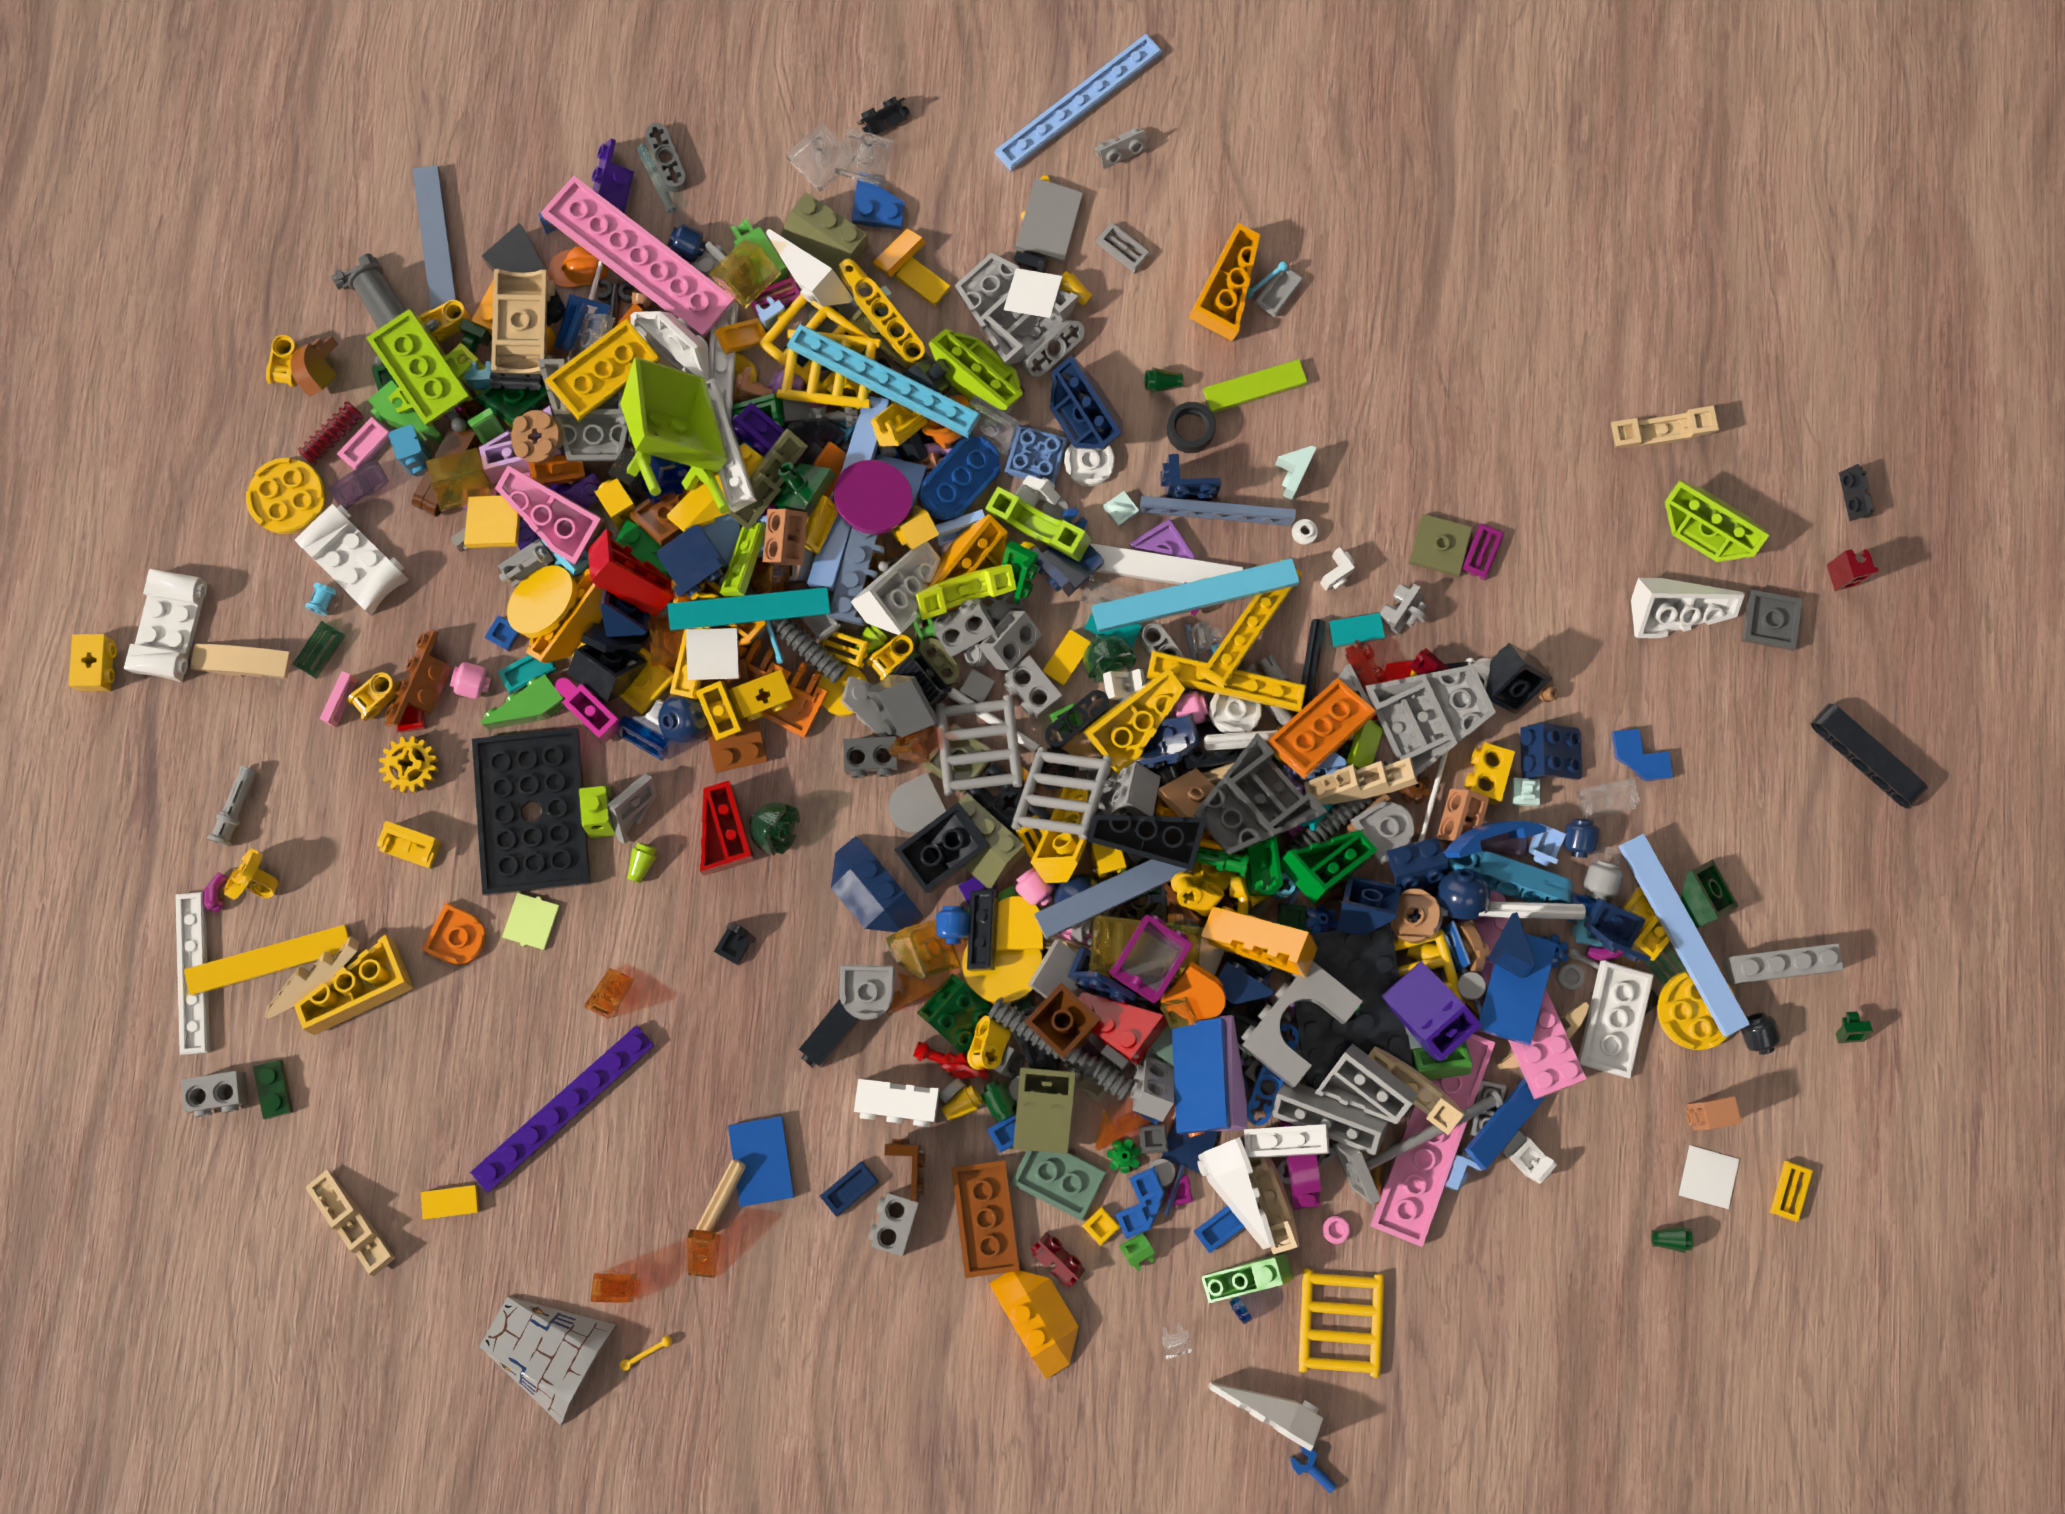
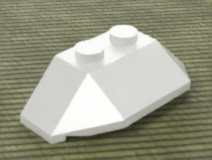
(673, 341)

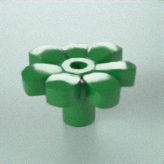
(1118, 1160)

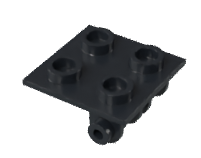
(1204, 758)

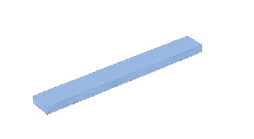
(1078, 102)
(1684, 935)

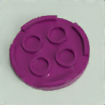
(872, 496)

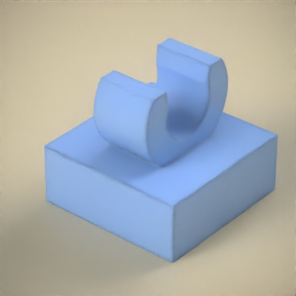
(768, 315)

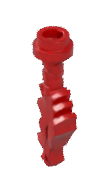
(956, 1064)

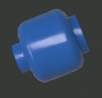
(952, 924)

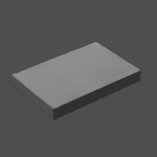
(1048, 220)

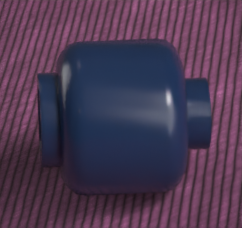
(687, 242)
(1581, 837)

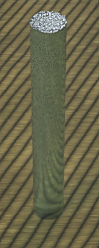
(656, 178)

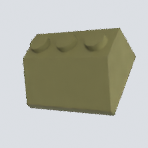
(824, 233)
(1004, 847)

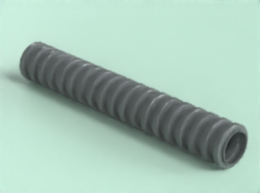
(803, 643)
(1332, 821)
(1079, 1060)

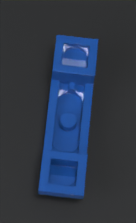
(1470, 841)

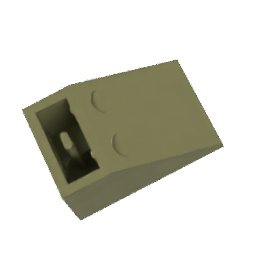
(1044, 1110)

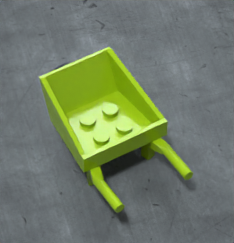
(674, 420)

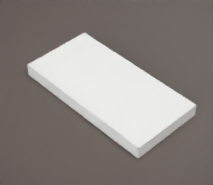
(1615, 1019)

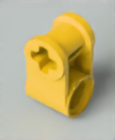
(444, 315)
(279, 367)
(889, 657)
(371, 695)
(1196, 892)
(990, 1042)

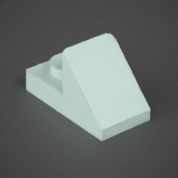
(1297, 464)

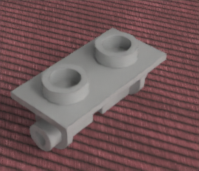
(1128, 145)
(525, 562)

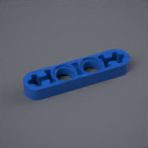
(1265, 1074)

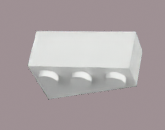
(896, 1102)

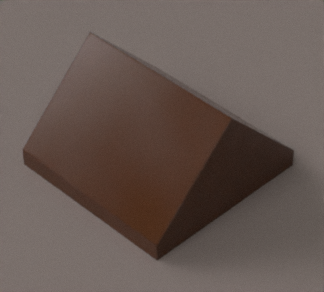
(1063, 1021)

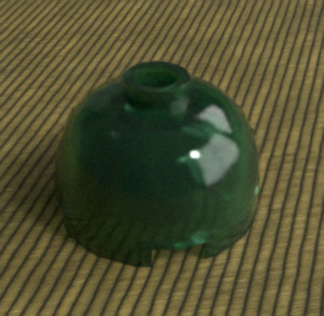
(1107, 654)
(773, 826)

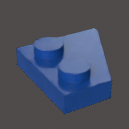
(877, 207)

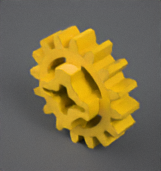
(409, 754)

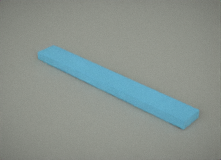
(883, 380)
(1195, 595)

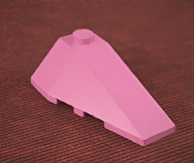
(557, 520)

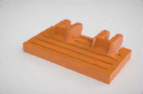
(805, 703)

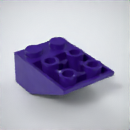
(1431, 1012)

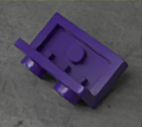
(756, 428)

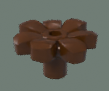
(1416, 792)

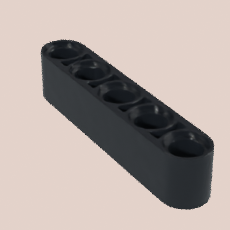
(1869, 756)

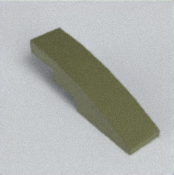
(766, 479)

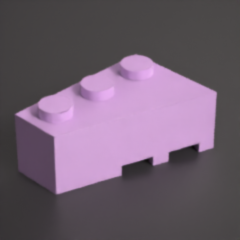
(500, 453)

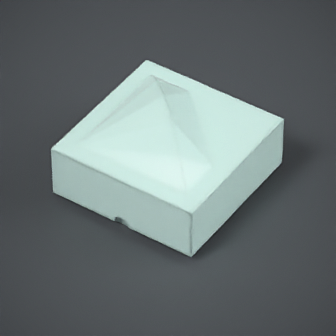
(1121, 509)

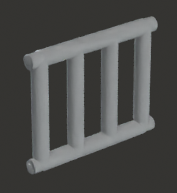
(1011, 753)
(1089, 808)

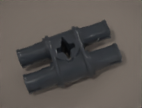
(996, 804)

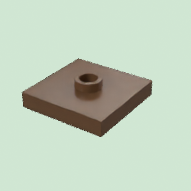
(1186, 793)

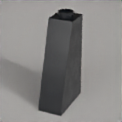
(516, 254)

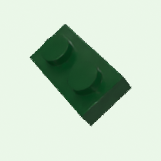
(272, 1089)

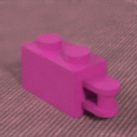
(588, 709)

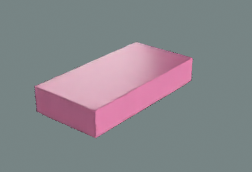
(364, 444)
(338, 699)

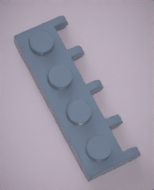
(854, 575)

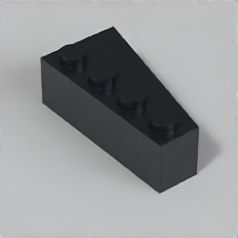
(1153, 837)

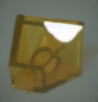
(921, 951)

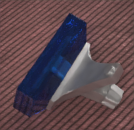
(645, 732)

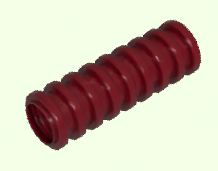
(330, 433)

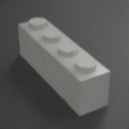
(1783, 964)
(1344, 1122)

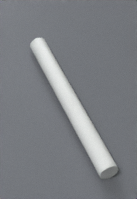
(994, 720)

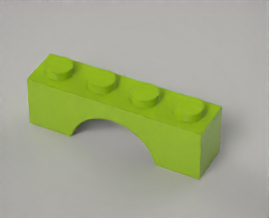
(1032, 522)

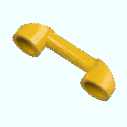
(1239, 890)

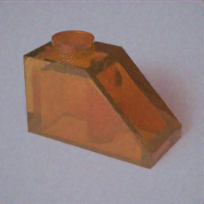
(663, 642)
(614, 1287)

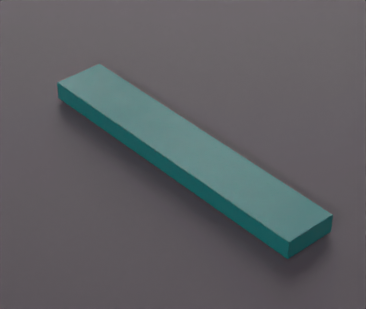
(748, 609)

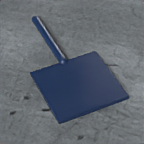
(1185, 1152)

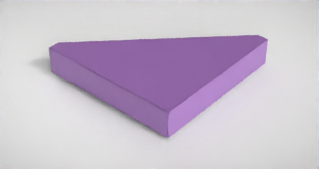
(1164, 540)

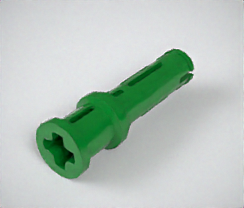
(1219, 859)

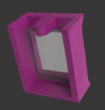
(1151, 958)

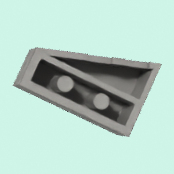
(1368, 1086)

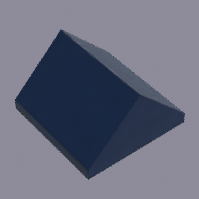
(622, 617)
(1512, 949)

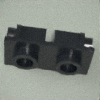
(892, 111)
(1854, 485)

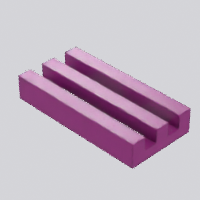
(779, 296)
(1474, 571)

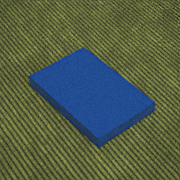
(765, 1153)

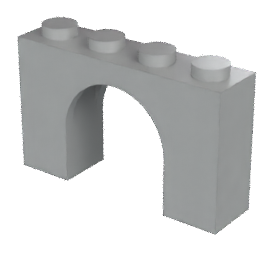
(1265, 1039)

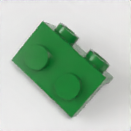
(1024, 568)

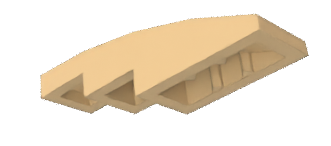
(241, 661)
(1370, 781)
(305, 981)
(350, 1222)

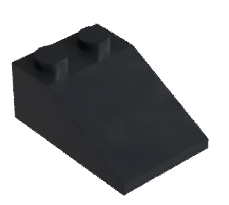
(942, 848)

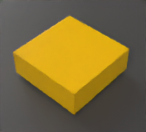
(1101, 1226)

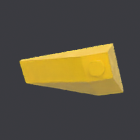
(699, 506)
(1132, 722)
(1058, 851)

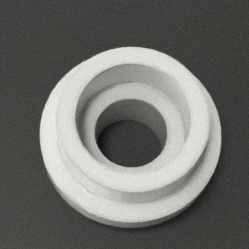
(1301, 538)

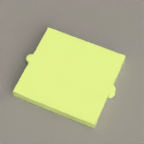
(530, 921)

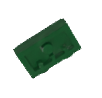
(955, 1012)

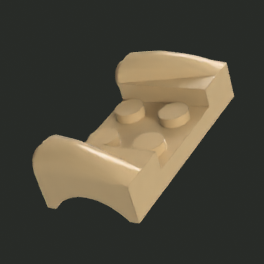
(520, 321)

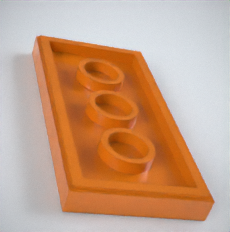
(1321, 728)

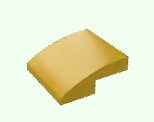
(1652, 936)

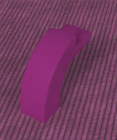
(1303, 1178)

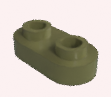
(941, 660)

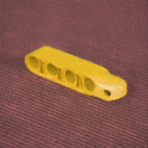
(856, 279)

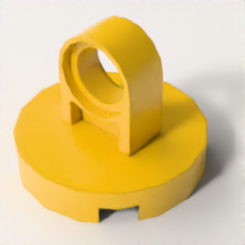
(251, 878)

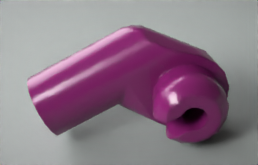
(211, 892)
(1600, 953)

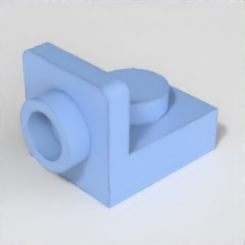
(1457, 1174)

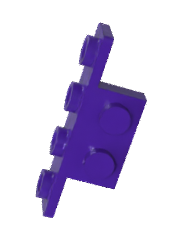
(610, 179)
(581, 493)

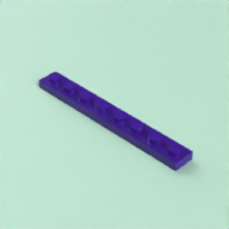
(562, 1109)

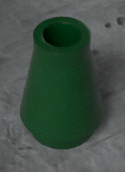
(1161, 380)
(1673, 1238)

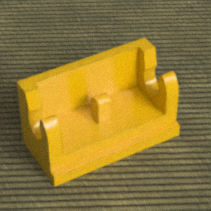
(896, 425)
(408, 844)

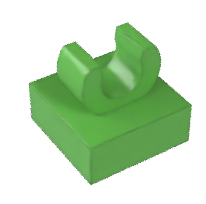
(1137, 1250)

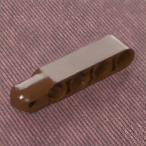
(453, 442)

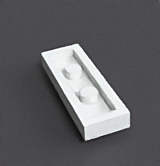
(1286, 1141)

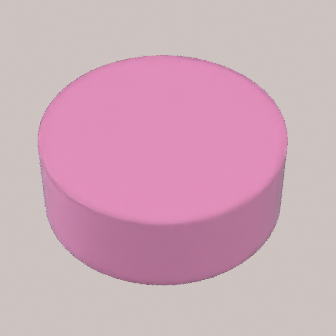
(1335, 1229)

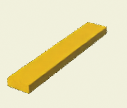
(1244, 635)
(1240, 685)
(264, 960)

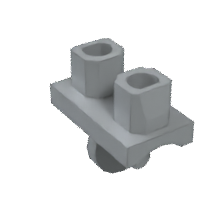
(1409, 610)

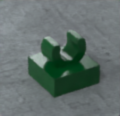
(474, 335)
(1853, 1030)

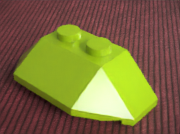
(976, 369)
(1712, 524)

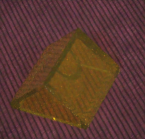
(745, 272)
(457, 478)

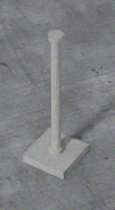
(1358, 1169)

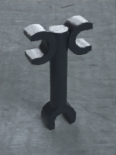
(614, 293)

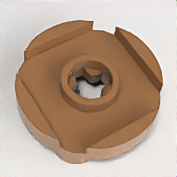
(523, 432)
(1429, 923)
(1475, 948)

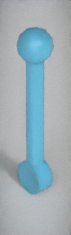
(1283, 266)
(779, 656)

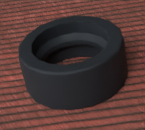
(1196, 409)

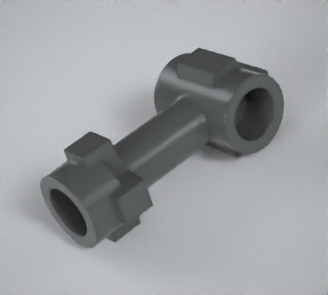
(341, 279)
(849, 416)

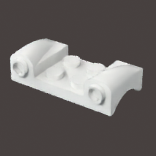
(351, 558)
(167, 625)

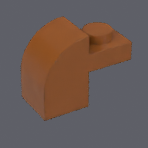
(310, 368)

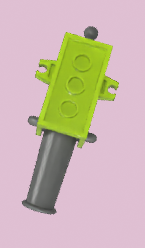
(410, 352)

